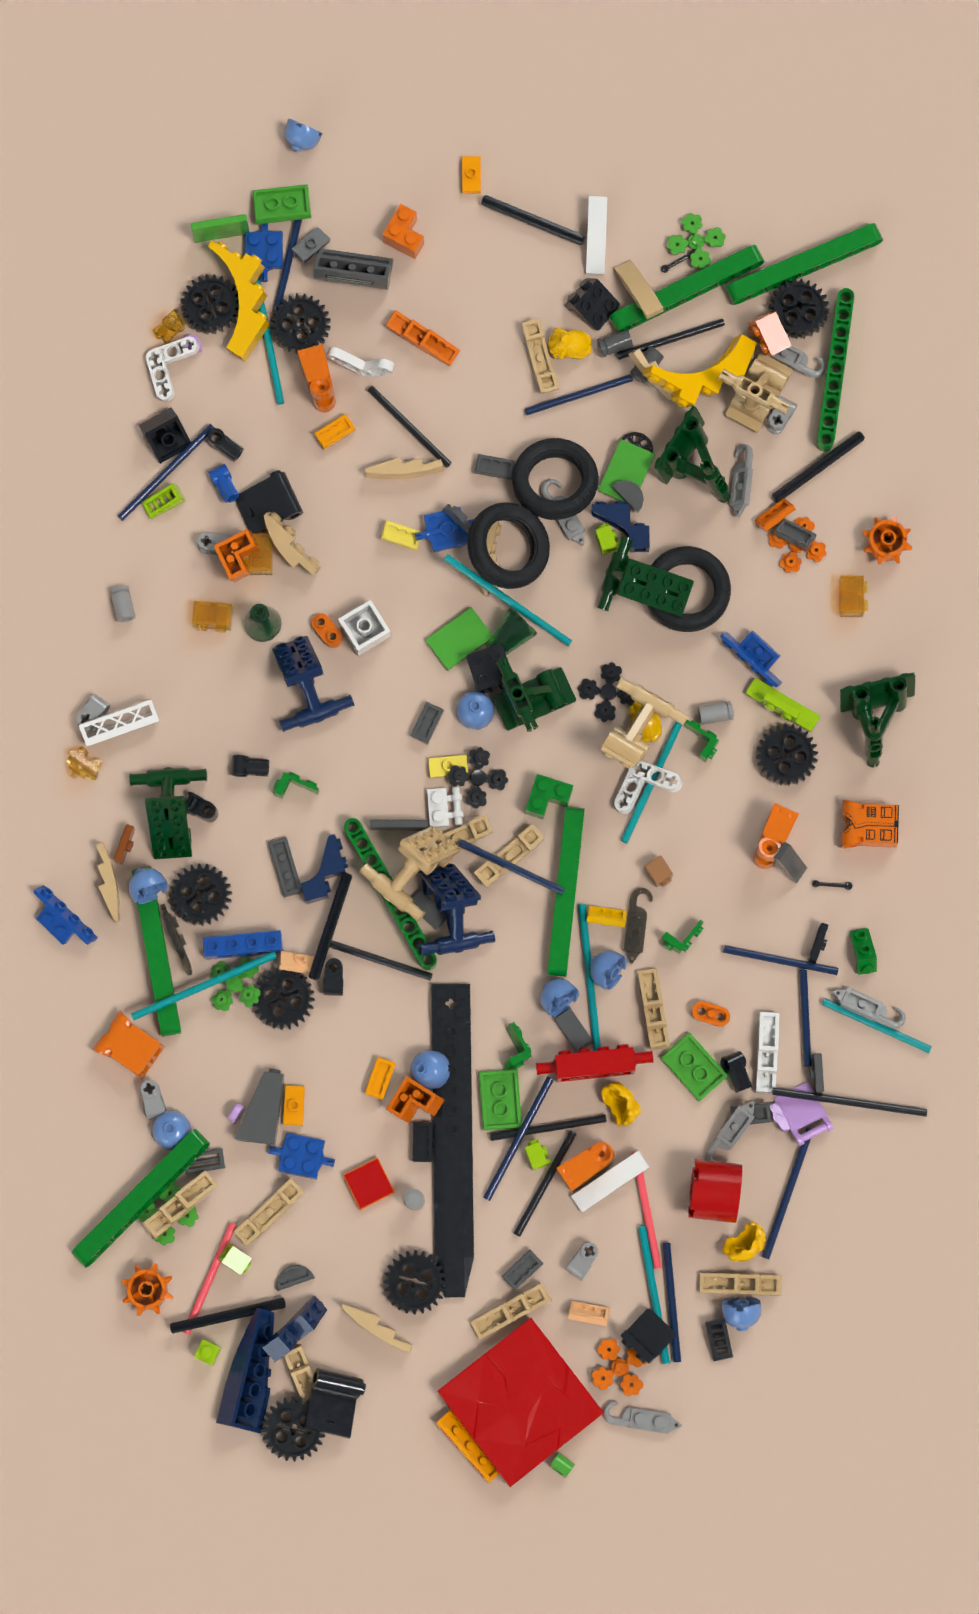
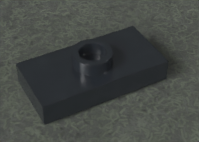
(819, 943)
(422, 1142)

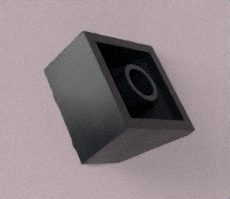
(165, 435)

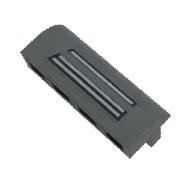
(353, 269)

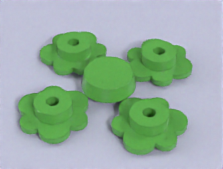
(696, 241)
(234, 985)
(190, 1221)

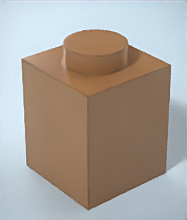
(659, 871)

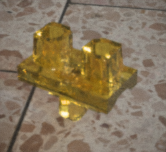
(170, 326)
(81, 766)

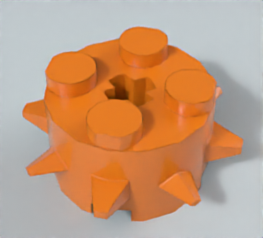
(890, 530)
(135, 1288)

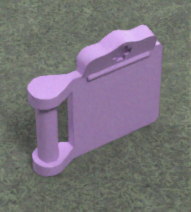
(797, 1113)

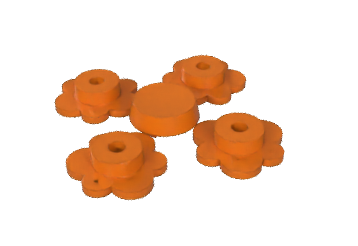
(812, 554)
(619, 1368)

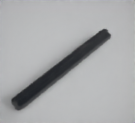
(533, 220)
(818, 466)
(330, 926)
(227, 1315)

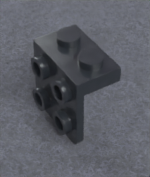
(593, 302)
(484, 668)
(648, 1336)

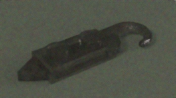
(636, 925)
(178, 940)

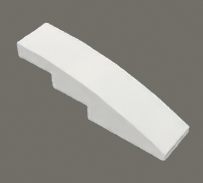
(596, 235)
(767, 1052)
(610, 1181)

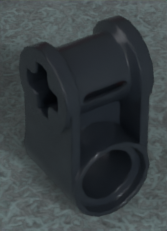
(197, 805)
(333, 980)

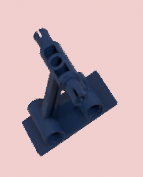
(300, 666)
(452, 895)

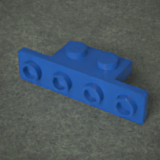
(756, 653)
(60, 919)

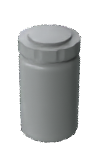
(122, 603)
(715, 712)
(414, 1199)

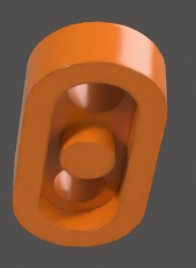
(327, 629)
(711, 1012)

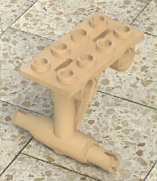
(757, 392)
(628, 744)
(422, 853)

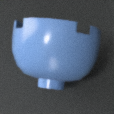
(301, 135)
(475, 710)
(146, 884)
(606, 968)
(557, 996)
(430, 1069)
(170, 1129)
(741, 1312)

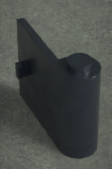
(269, 495)
(334, 1401)

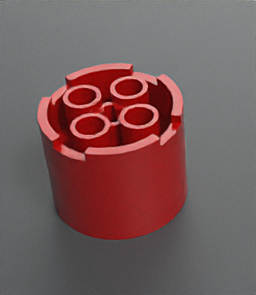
(715, 1191)

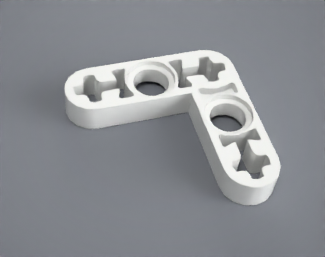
(164, 359)
(369, 369)
(640, 778)

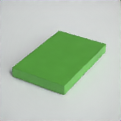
(281, 204)
(220, 228)
(627, 464)
(459, 638)
(694, 1067)
(500, 1099)

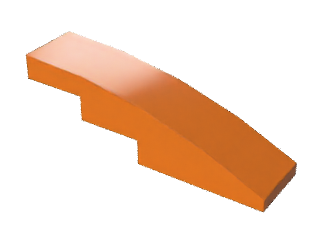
(422, 338)

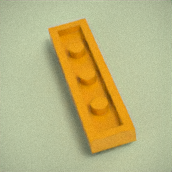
(466, 1445)

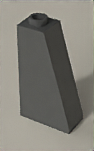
(263, 1113)

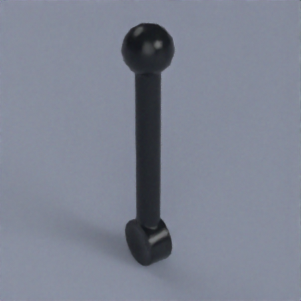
(665, 268)
(847, 886)

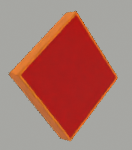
(368, 1183)

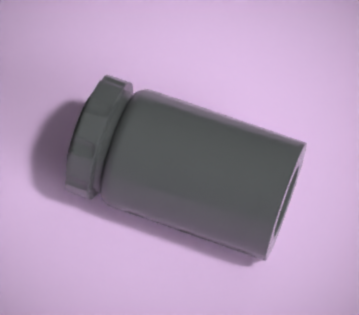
(614, 343)
(651, 355)

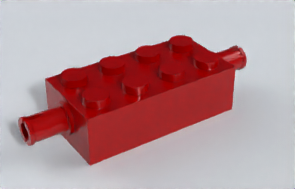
(594, 1064)

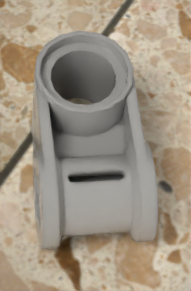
(780, 417)
(213, 540)
(93, 709)
(153, 1103)
(580, 1263)

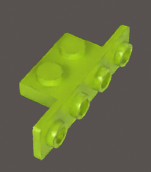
(783, 705)

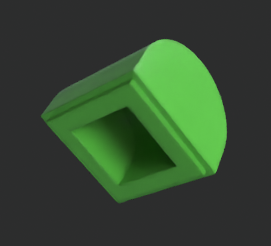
(562, 1465)

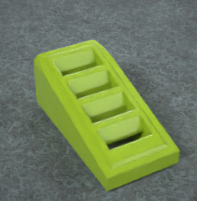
(173, 502)

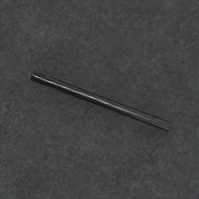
(673, 338)
(409, 426)
(380, 960)
(550, 1127)
(544, 1184)

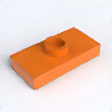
(775, 514)

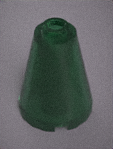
(262, 623)
(512, 632)

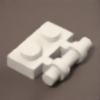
(438, 807)

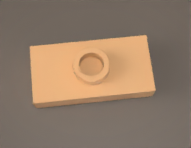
(295, 962)
(588, 1313)

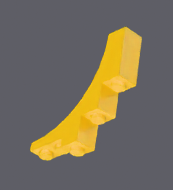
(251, 295)
(688, 386)

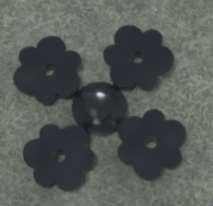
(607, 692)
(477, 777)

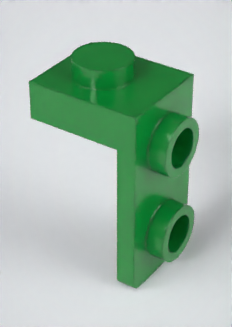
(709, 750)
(281, 785)
(672, 943)
(864, 950)
(523, 1048)

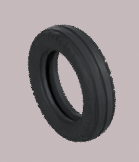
(555, 449)
(481, 558)
(719, 577)

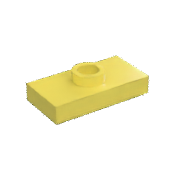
(400, 535)
(441, 766)

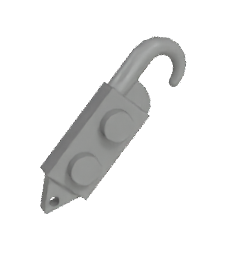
(797, 361)
(742, 481)
(571, 526)
(867, 1007)
(732, 1129)
(642, 1419)

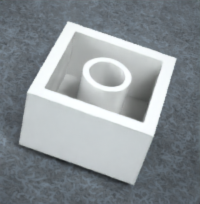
(364, 627)

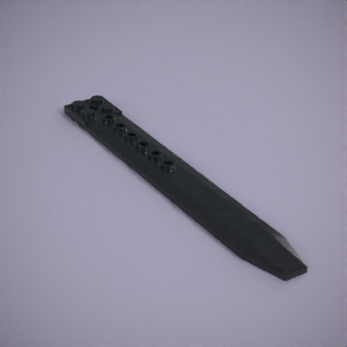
(453, 1139)

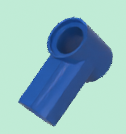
(222, 480)

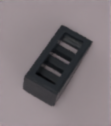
(726, 1338)

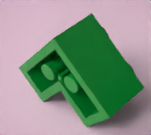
(546, 791)

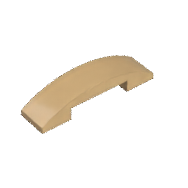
(539, 356)
(471, 832)
(513, 853)
(269, 1212)

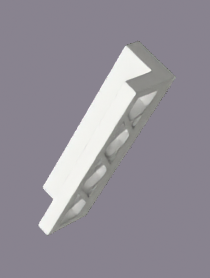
(120, 727)

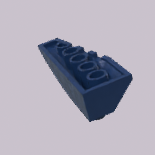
(246, 1386)

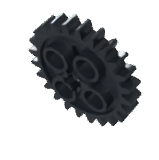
(794, 293)
(195, 310)
(311, 311)
(796, 768)
(191, 880)
(291, 1014)
(410, 1299)
(289, 1446)

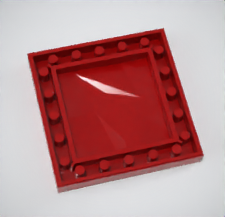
(520, 1402)

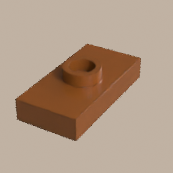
(125, 844)

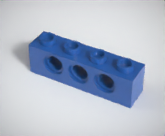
(242, 945)

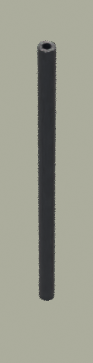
(849, 1101)

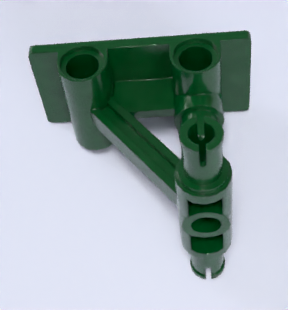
(675, 458)
(643, 583)
(864, 697)
(530, 700)
(168, 812)

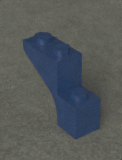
(618, 516)
(331, 866)
(295, 1329)

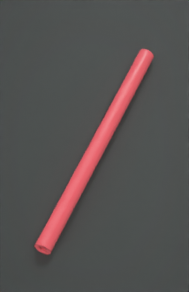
(648, 1220)
(211, 1274)

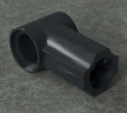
(225, 445)
(244, 766)
(734, 1065)

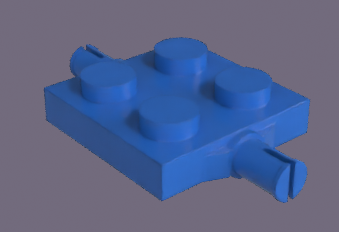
(266, 246)
(443, 532)
(301, 1156)

